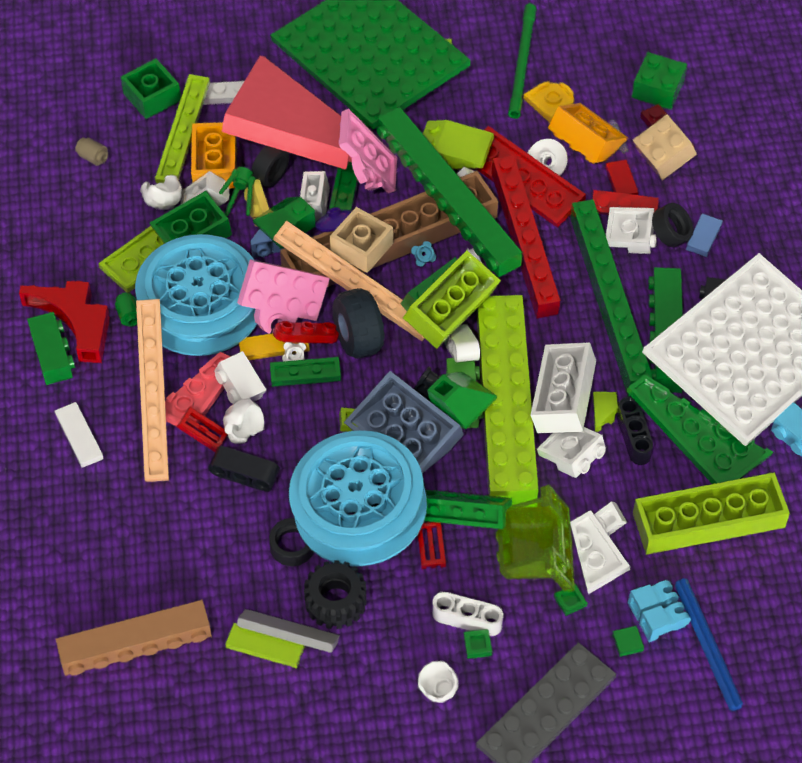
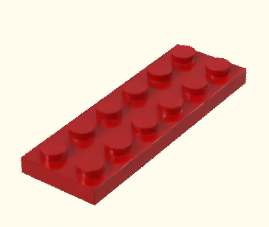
(546, 190)

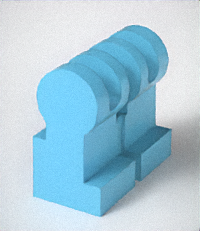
(658, 609)

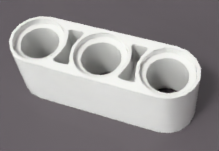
(463, 345)
(458, 605)

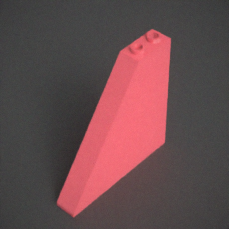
(285, 116)

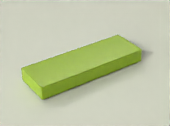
(264, 646)

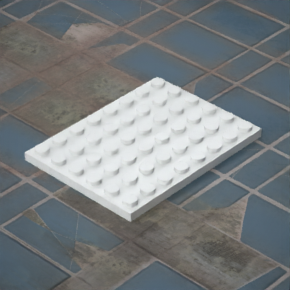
(739, 349)

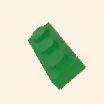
(305, 371)

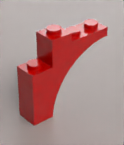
(73, 307)

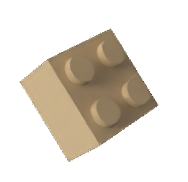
(664, 147)
(361, 239)

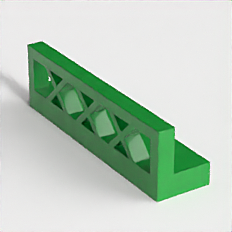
(467, 509)

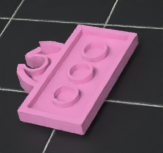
(370, 157)
(281, 293)

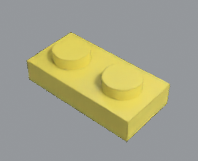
(259, 203)

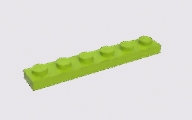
(181, 131)

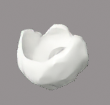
(162, 195)
(243, 420)

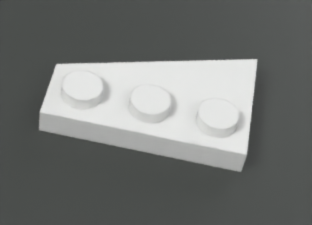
(597, 552)

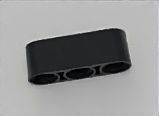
(634, 440)
(244, 468)

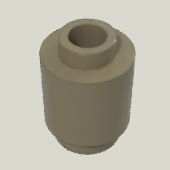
(91, 151)

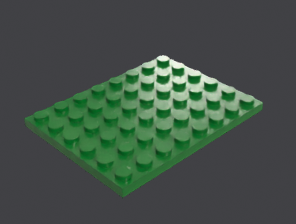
(370, 54)

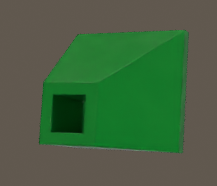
(460, 397)

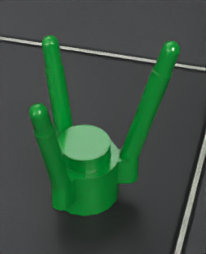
(242, 178)

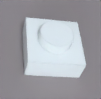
(610, 518)

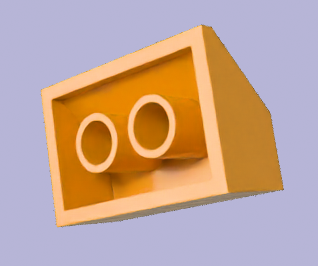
(586, 132)

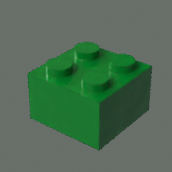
(659, 80)
(150, 88)

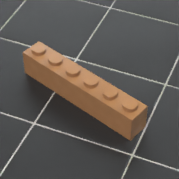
(133, 638)

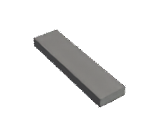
(288, 630)

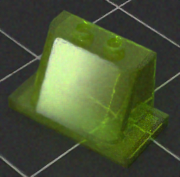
(538, 541)

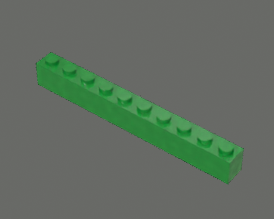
(449, 192)
(609, 293)

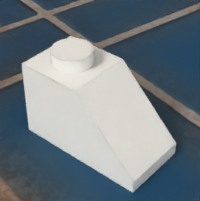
(209, 183)

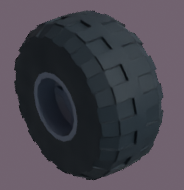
(358, 323)

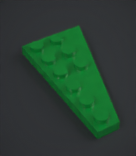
(697, 433)

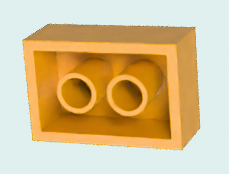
(212, 151)

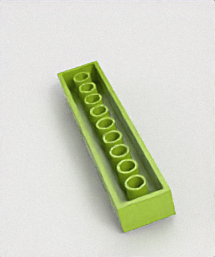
(508, 419)

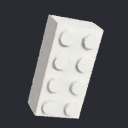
(563, 388)

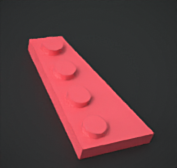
(196, 392)

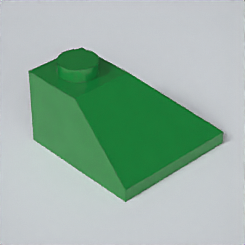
(291, 209)

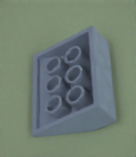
(407, 417)

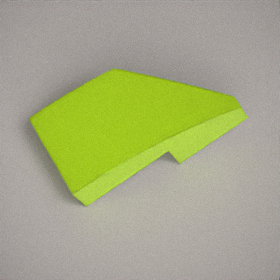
(605, 408)

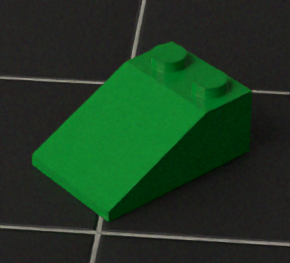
(193, 217)

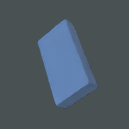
(704, 235)

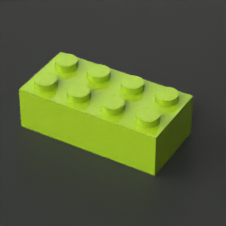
(451, 299)

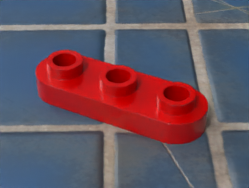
(306, 332)

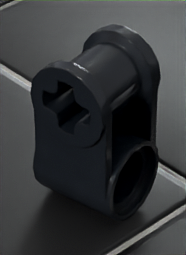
(426, 380)

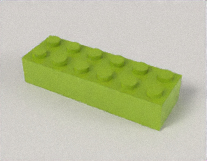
(710, 513)

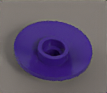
(332, 220)

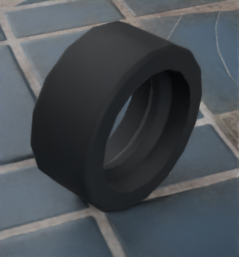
(270, 166)
(663, 227)
(284, 557)

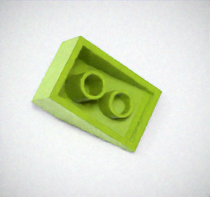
(459, 143)

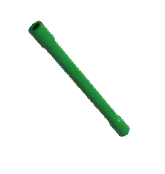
(516, 100)

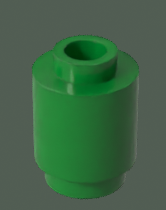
(126, 309)

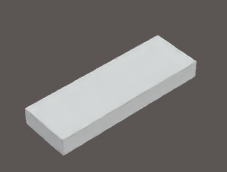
(79, 435)

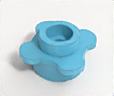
(429, 253)

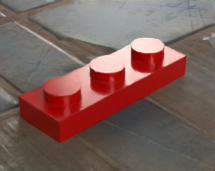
(604, 200)

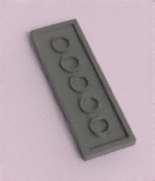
(547, 708)

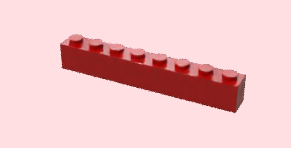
(526, 236)

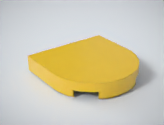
(548, 96)

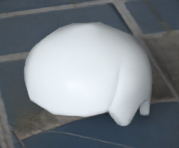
(438, 681)

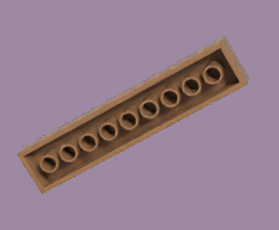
(412, 222)

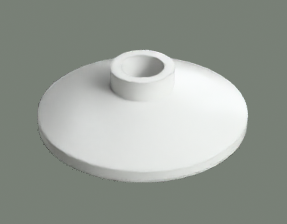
(549, 149)

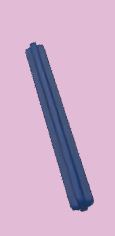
(709, 645)

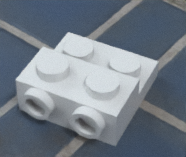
(631, 229)
(573, 450)

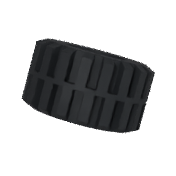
(335, 577)

